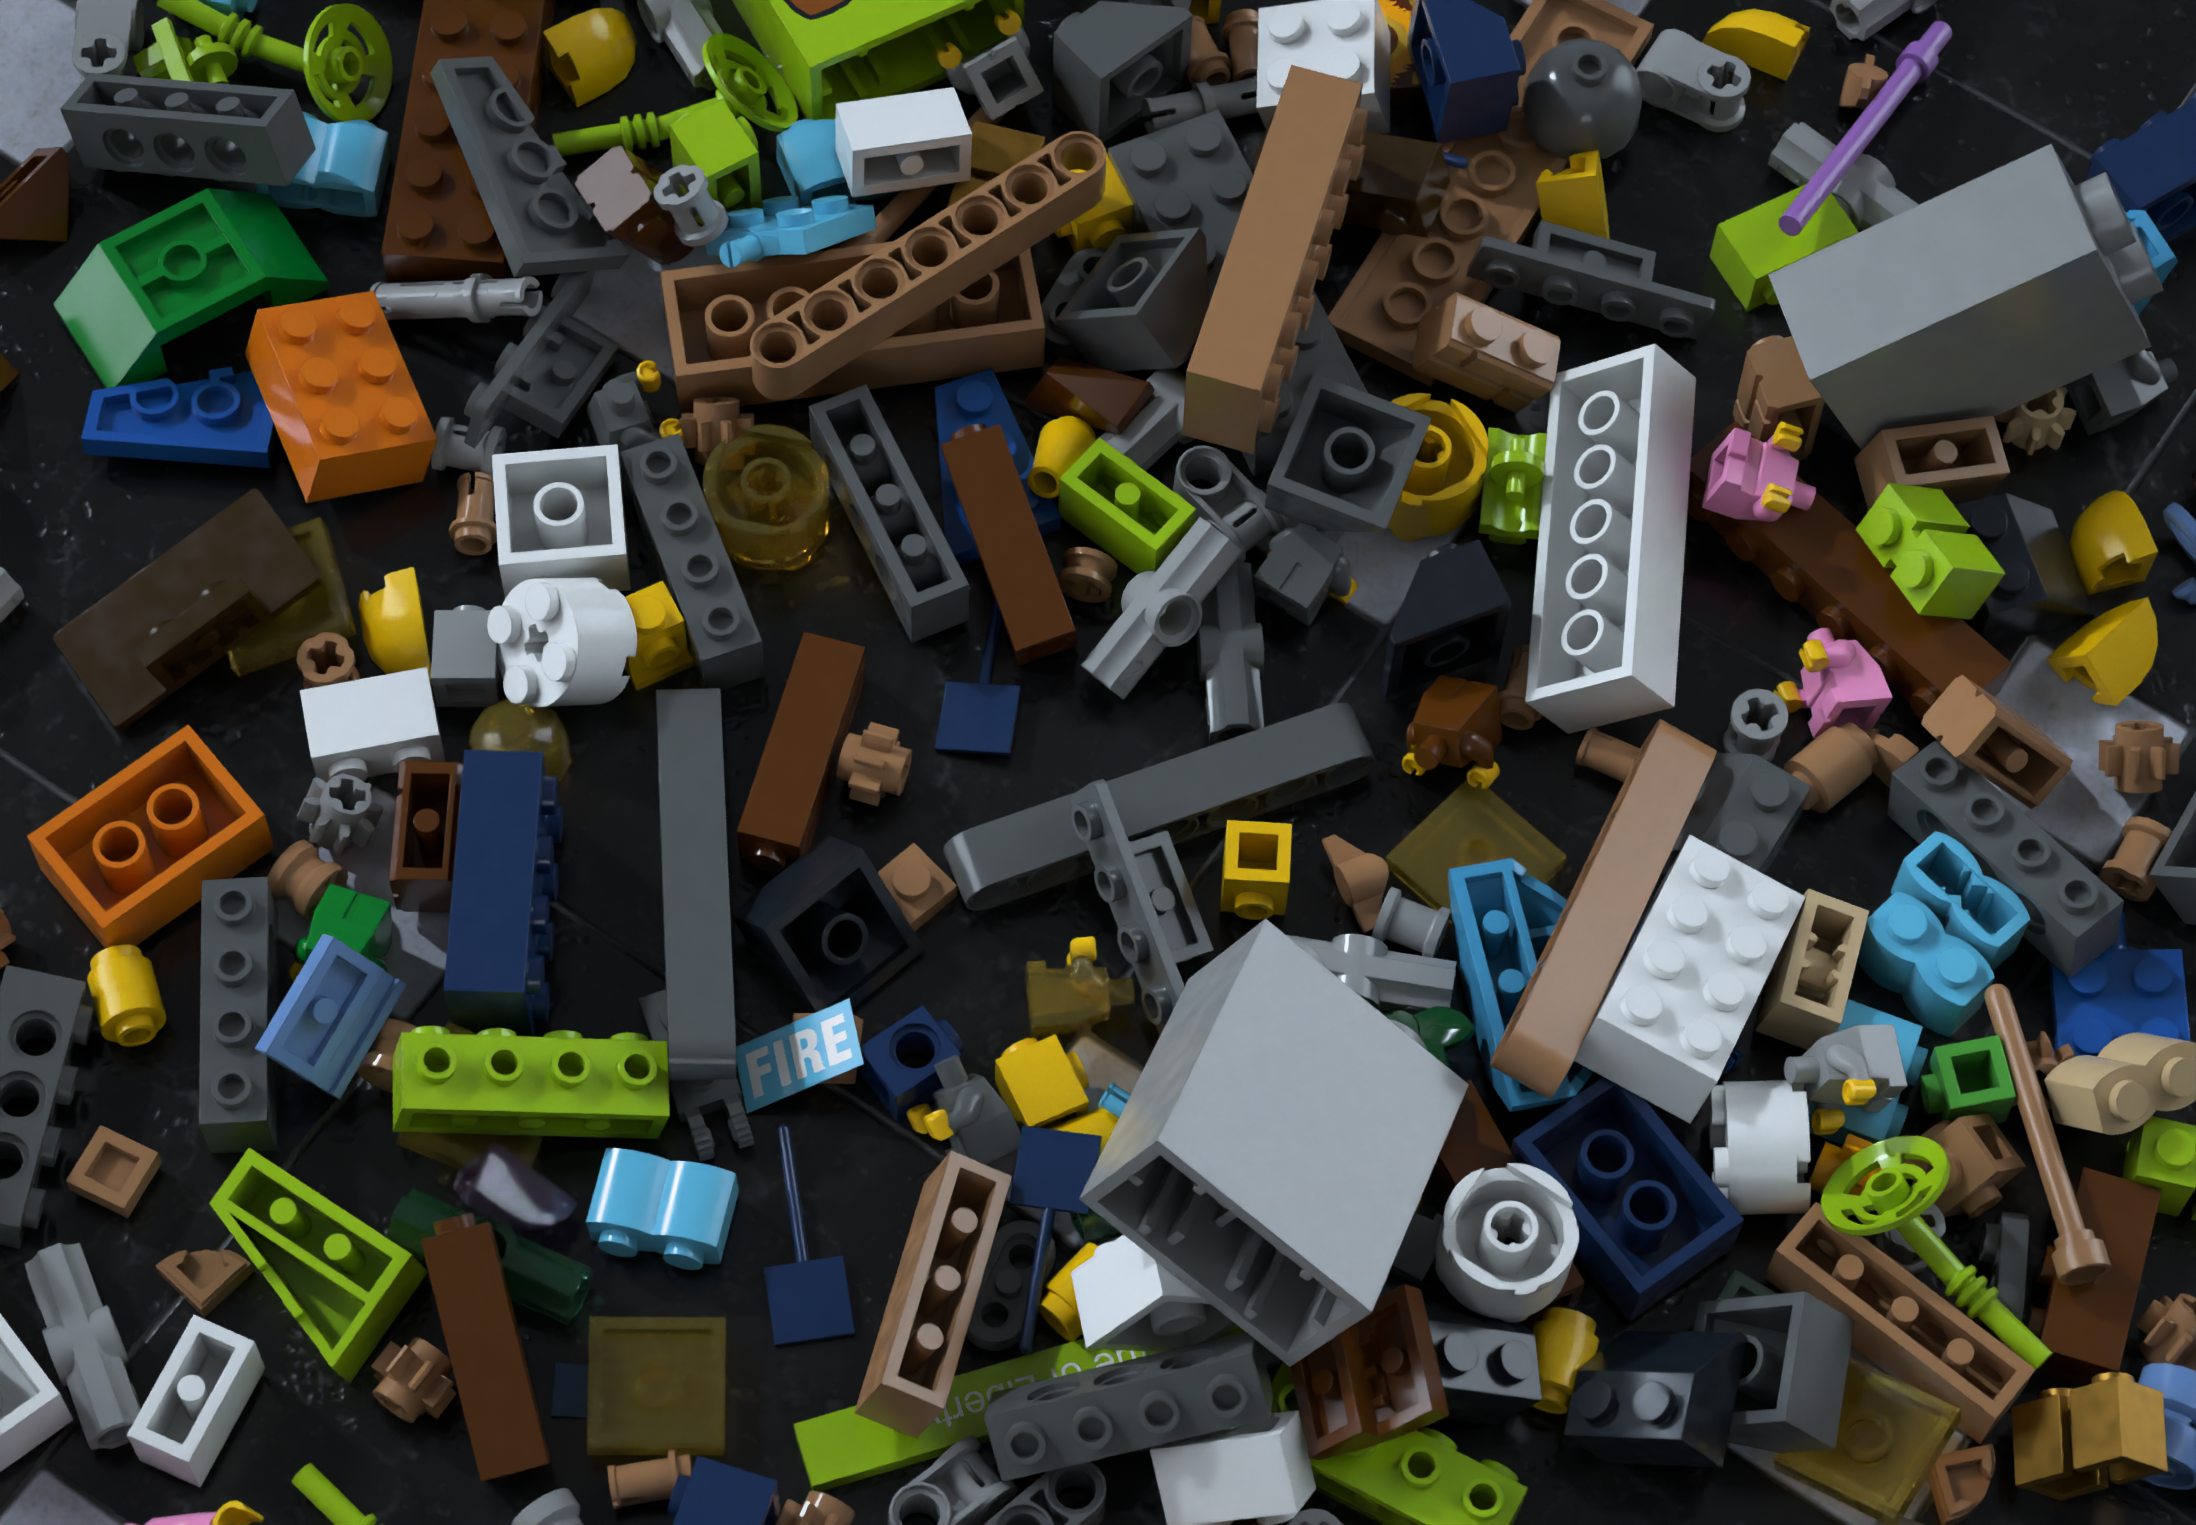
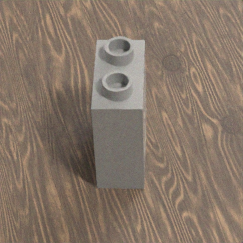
(1971, 299)
(1277, 1143)

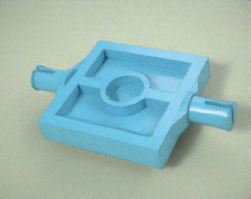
(790, 228)

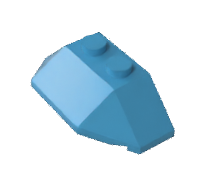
(1499, 935)

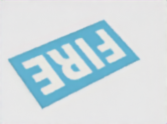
(798, 1056)

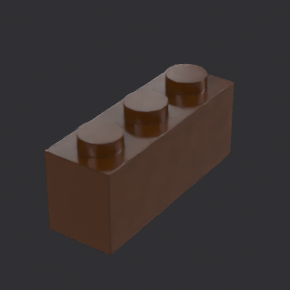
(2091, 1320)

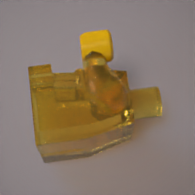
(1073, 996)

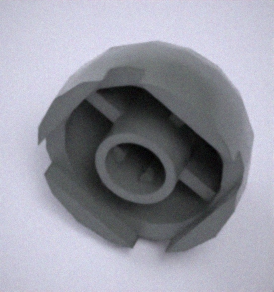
(1582, 99)

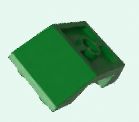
(179, 275)

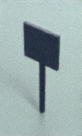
(981, 714)
(1051, 1177)
(809, 1296)

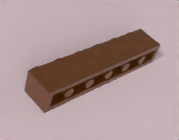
(1838, 580)

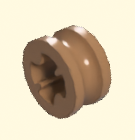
(1087, 574)

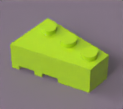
(320, 1260)

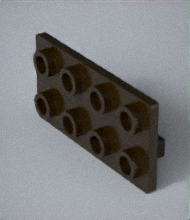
(187, 609)

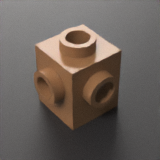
(1979, 1164)

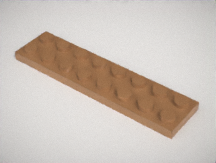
(1489, 198)

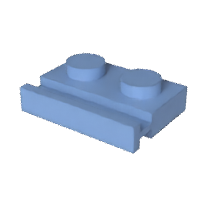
(331, 1016)

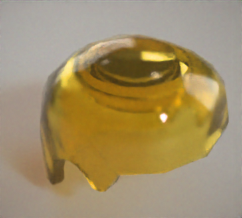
(523, 728)

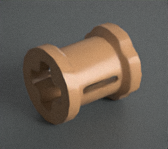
(326, 660)
(2135, 859)

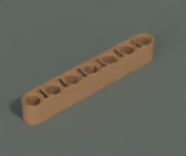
(917, 288)
(1603, 909)

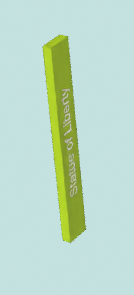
(850, 1447)

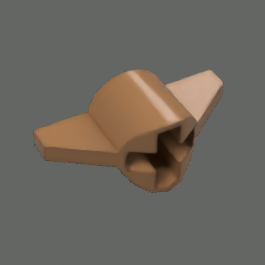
(1862, 84)
(1359, 878)

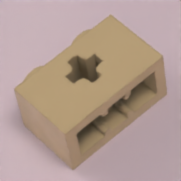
(1813, 971)

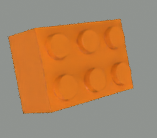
(340, 396)
(148, 838)

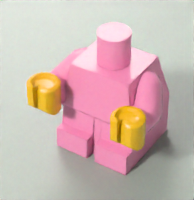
(1757, 477)
(1838, 684)

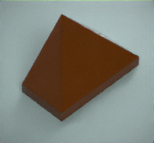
(37, 198)
(1090, 393)

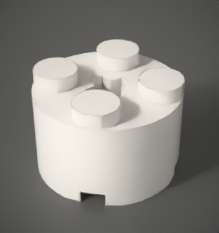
(563, 642)
(1761, 1145)
(1498, 1277)

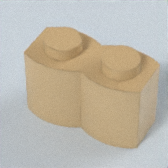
(2123, 1083)

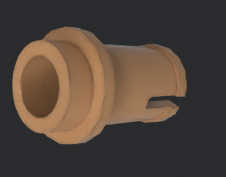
(1242, 36)
(1206, 60)
(474, 523)
(1513, 709)
(1606, 754)
(647, 1479)

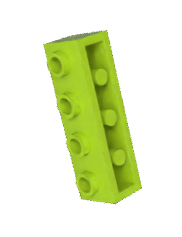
(530, 1084)
(1412, 1477)

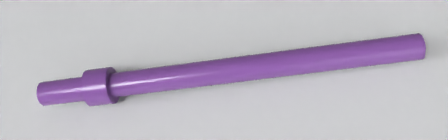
(1912, 68)

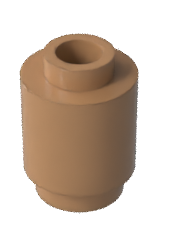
(1834, 765)

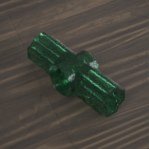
(532, 1272)

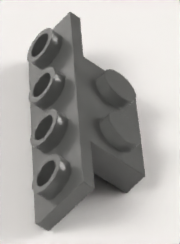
(1591, 275)
(550, 369)
(1147, 898)

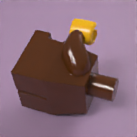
(1455, 726)

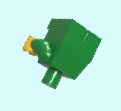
(352, 918)

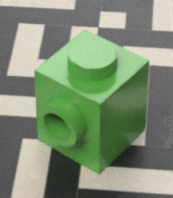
(1968, 1081)

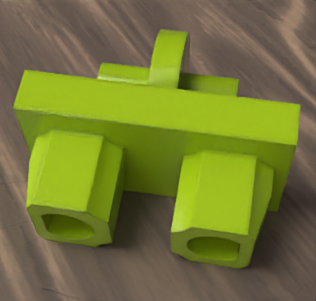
(185, 60)
(1512, 486)

